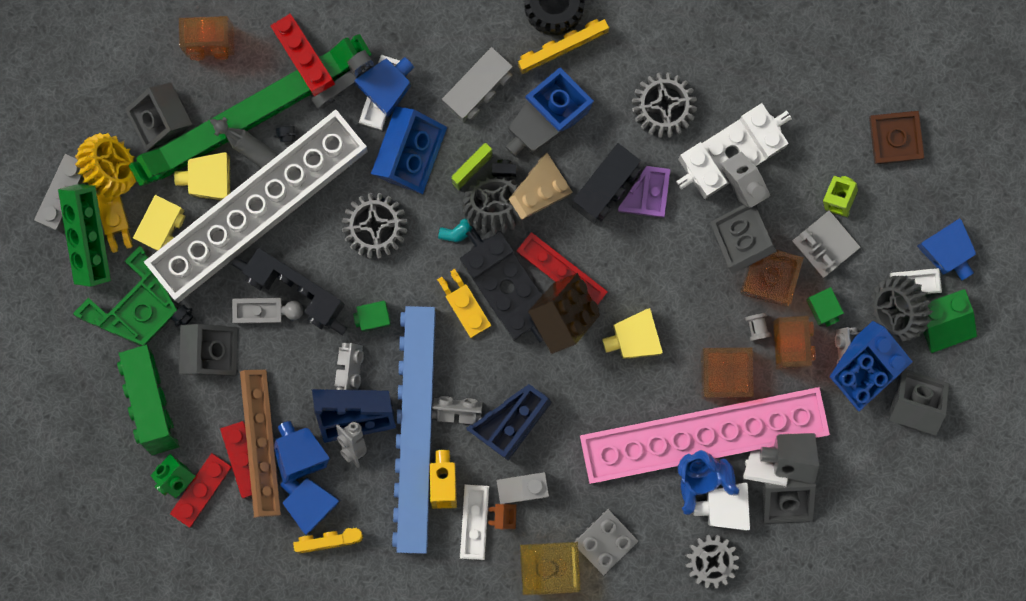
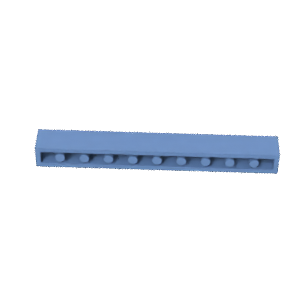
(415, 430)

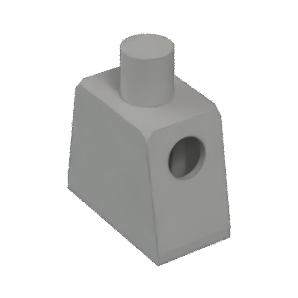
(748, 186)

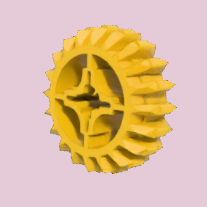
(106, 165)

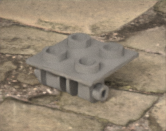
(826, 244)
(605, 542)

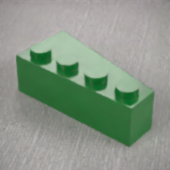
(146, 400)

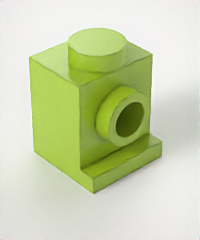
(837, 187)

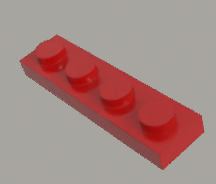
(302, 55)
(555, 265)

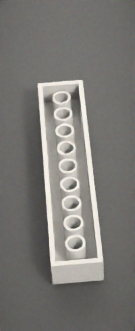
(256, 206)

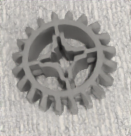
(654, 107)
(363, 227)

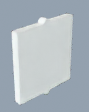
(761, 471)

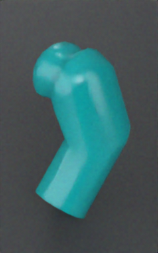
(457, 234)

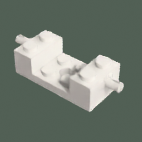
(754, 135)

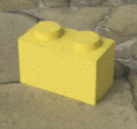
(159, 223)

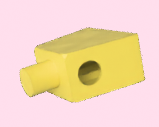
(206, 176)
(635, 337)

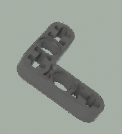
(358, 65)

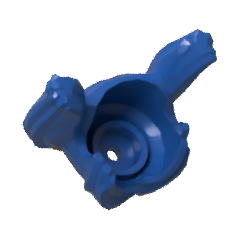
(704, 474)

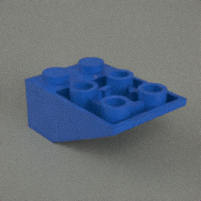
(869, 365)

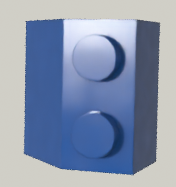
(560, 100)

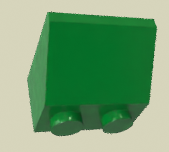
(951, 321)

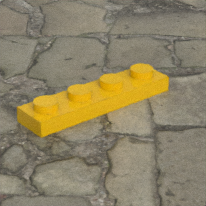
(571, 41)

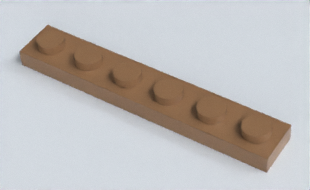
(260, 443)

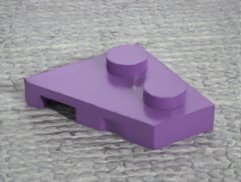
(648, 193)

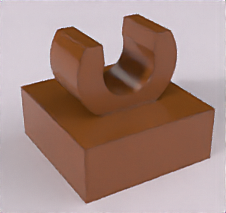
(504, 516)

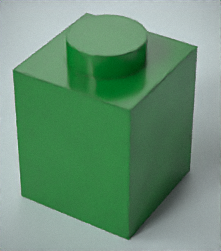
(825, 307)
(372, 316)

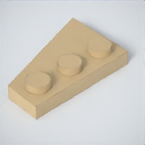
(540, 188)

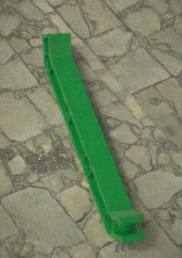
(244, 116)

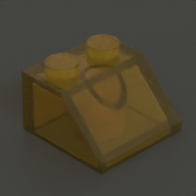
(550, 568)

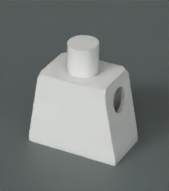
(726, 509)

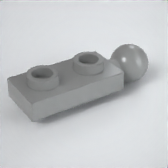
(264, 310)

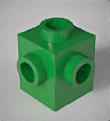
(172, 476)

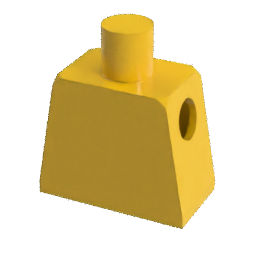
(443, 491)

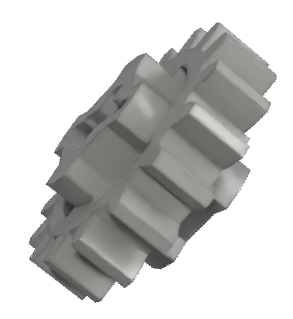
(721, 568)

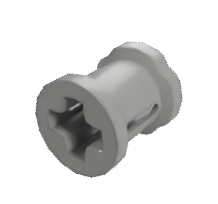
(758, 326)

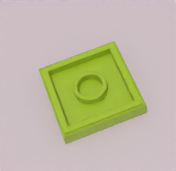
(472, 166)

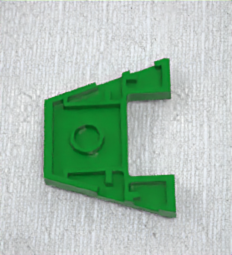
(140, 312)

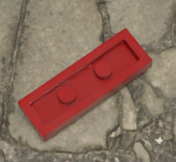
(236, 446)
(201, 490)

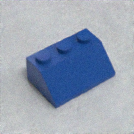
(409, 149)

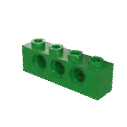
(84, 235)

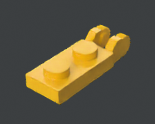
(114, 220)
(465, 306)
(328, 541)

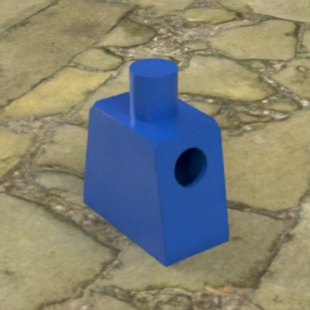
(386, 84)
(950, 249)
(298, 453)
(308, 503)

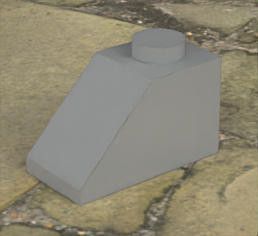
(522, 488)

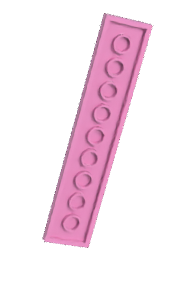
(716, 431)

